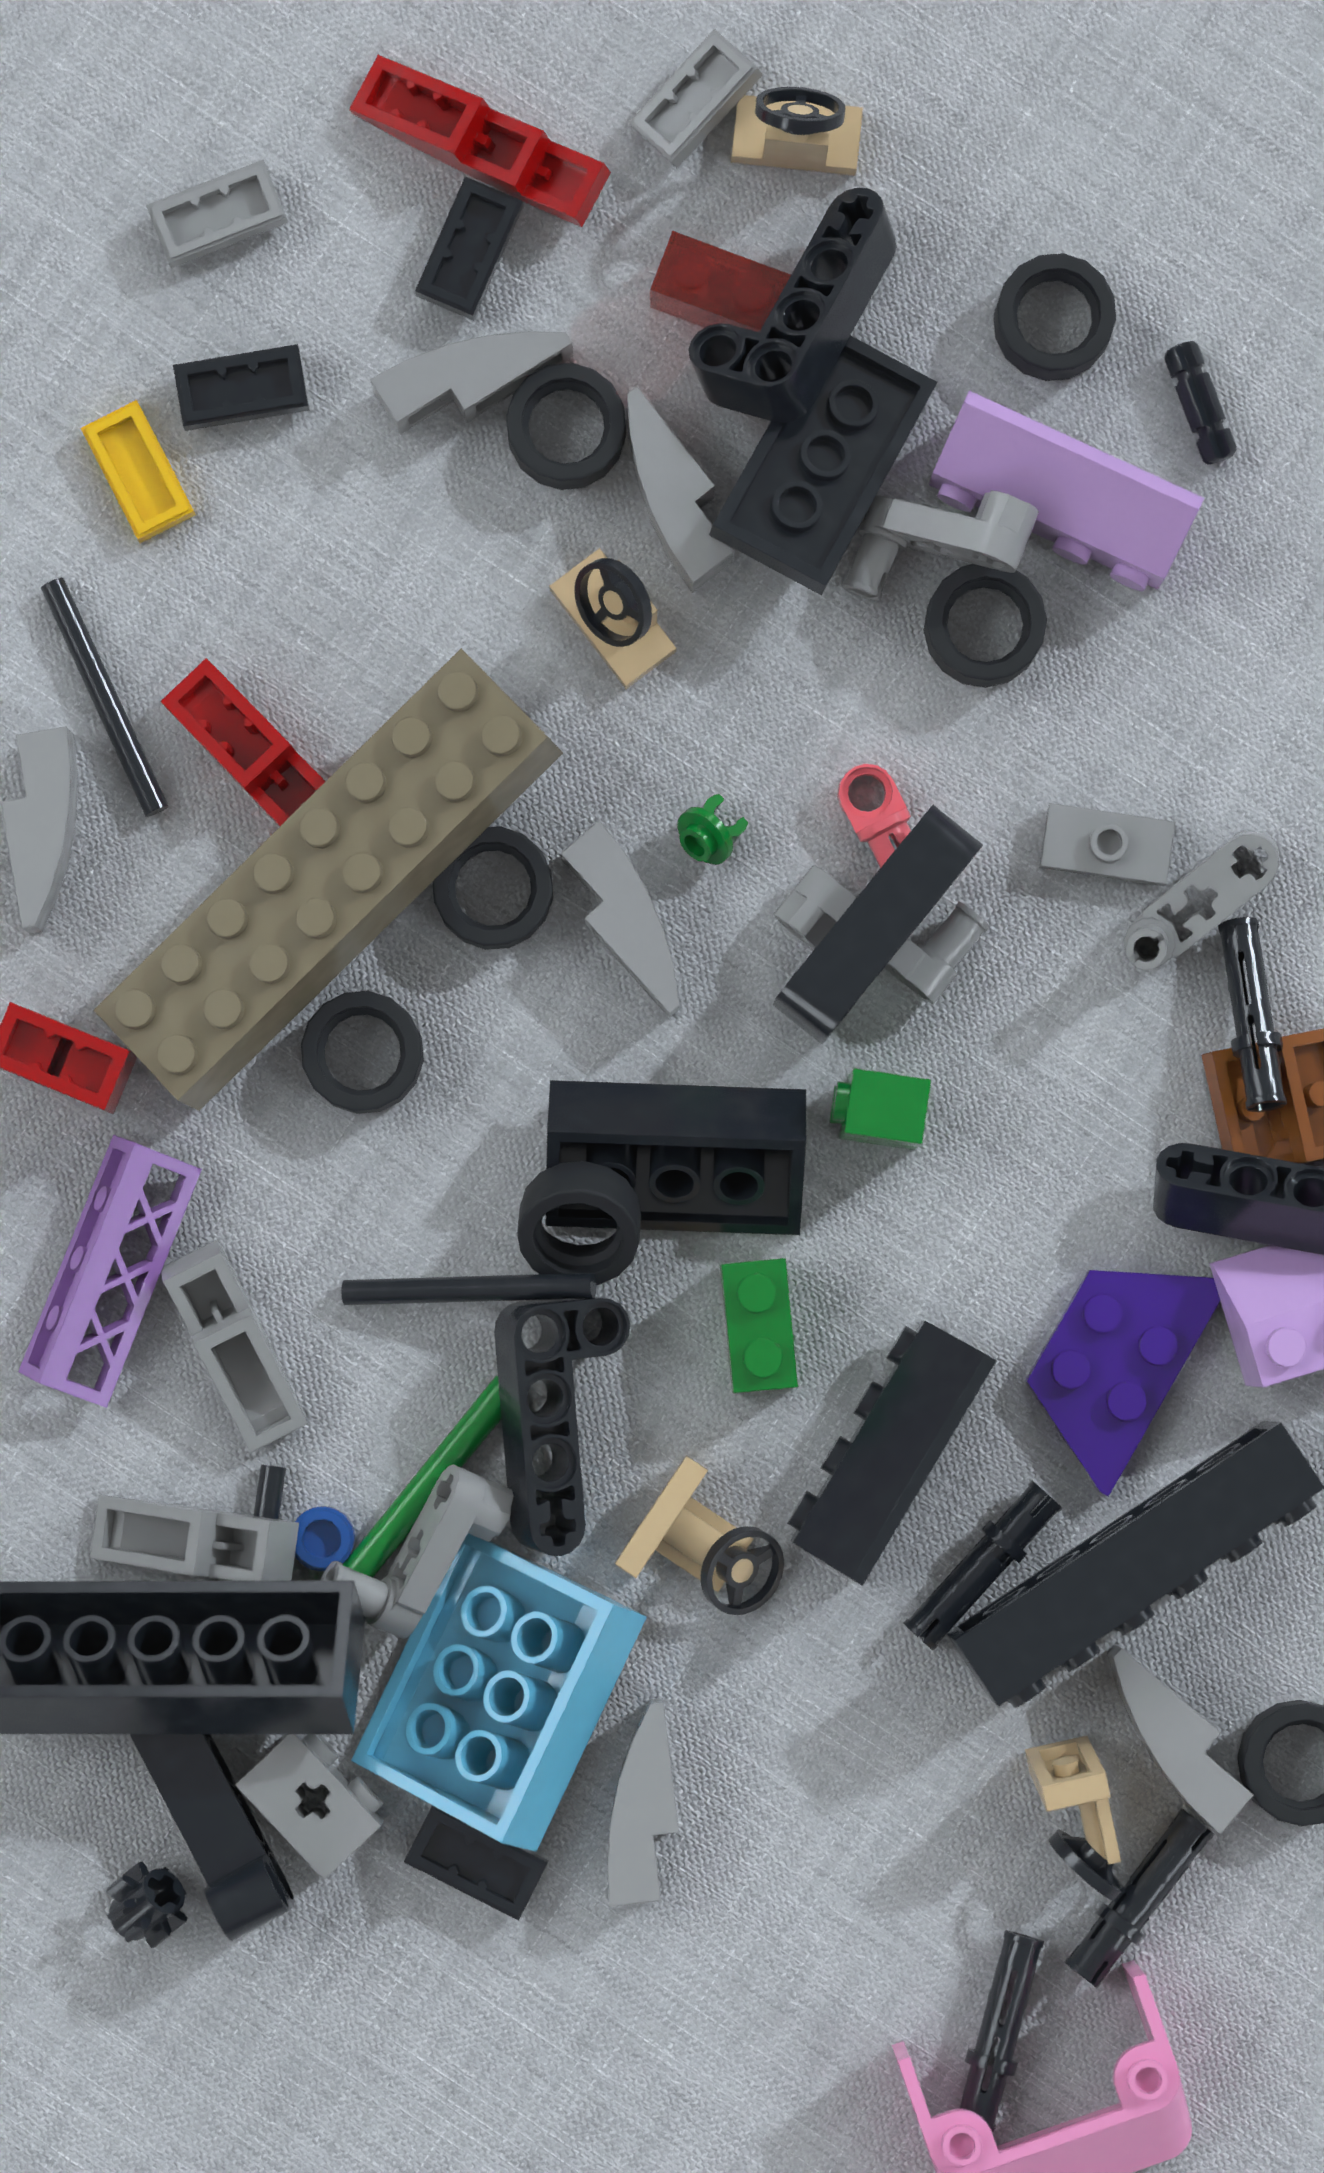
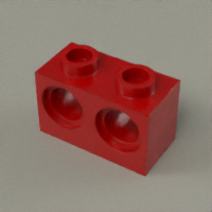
(64, 1058)

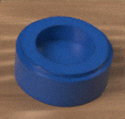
(323, 1537)

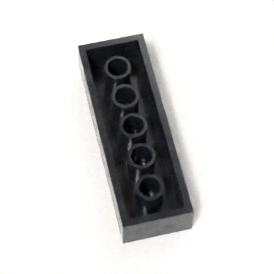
(1135, 1562)
(179, 1657)

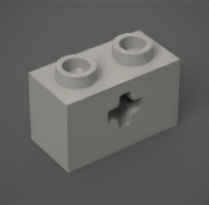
(317, 1836)

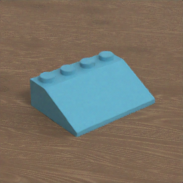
(499, 1692)

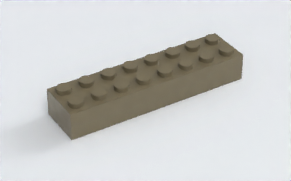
(328, 881)

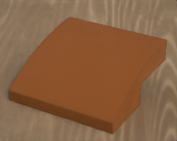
(1286, 1133)

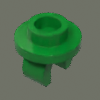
(705, 835)

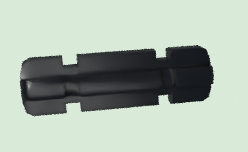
(1200, 402)

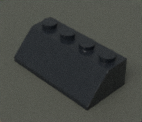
(688, 1151)
(891, 1450)

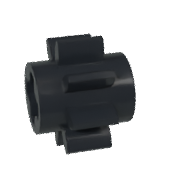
(146, 1904)

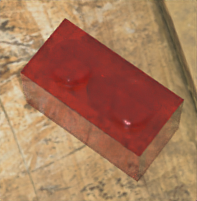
(714, 285)

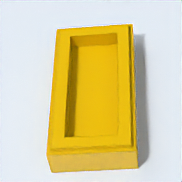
(138, 471)

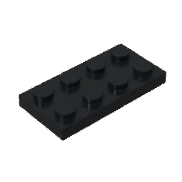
(822, 472)

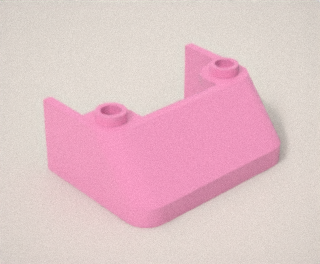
(1123, 2138)

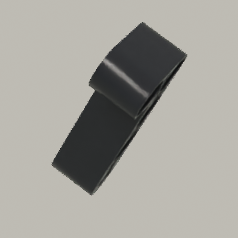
(787, 362)
(877, 924)
(1241, 1196)
(556, 1420)
(219, 1829)

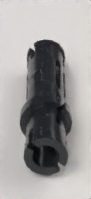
(1263, 1084)
(983, 1565)
(1144, 1891)
(1019, 1954)

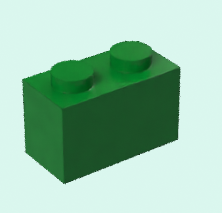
(881, 1108)
(758, 1325)

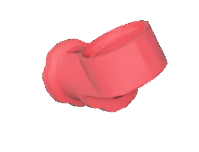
(879, 824)

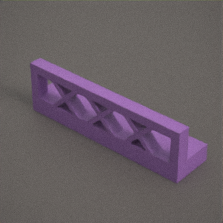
(89, 1261)

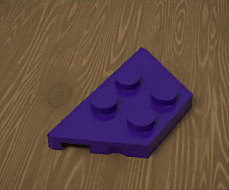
(1117, 1361)

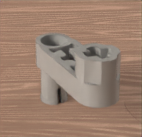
(988, 540)
(1222, 876)
(925, 969)
(456, 1506)

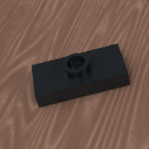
(469, 248)
(241, 387)
(476, 1863)

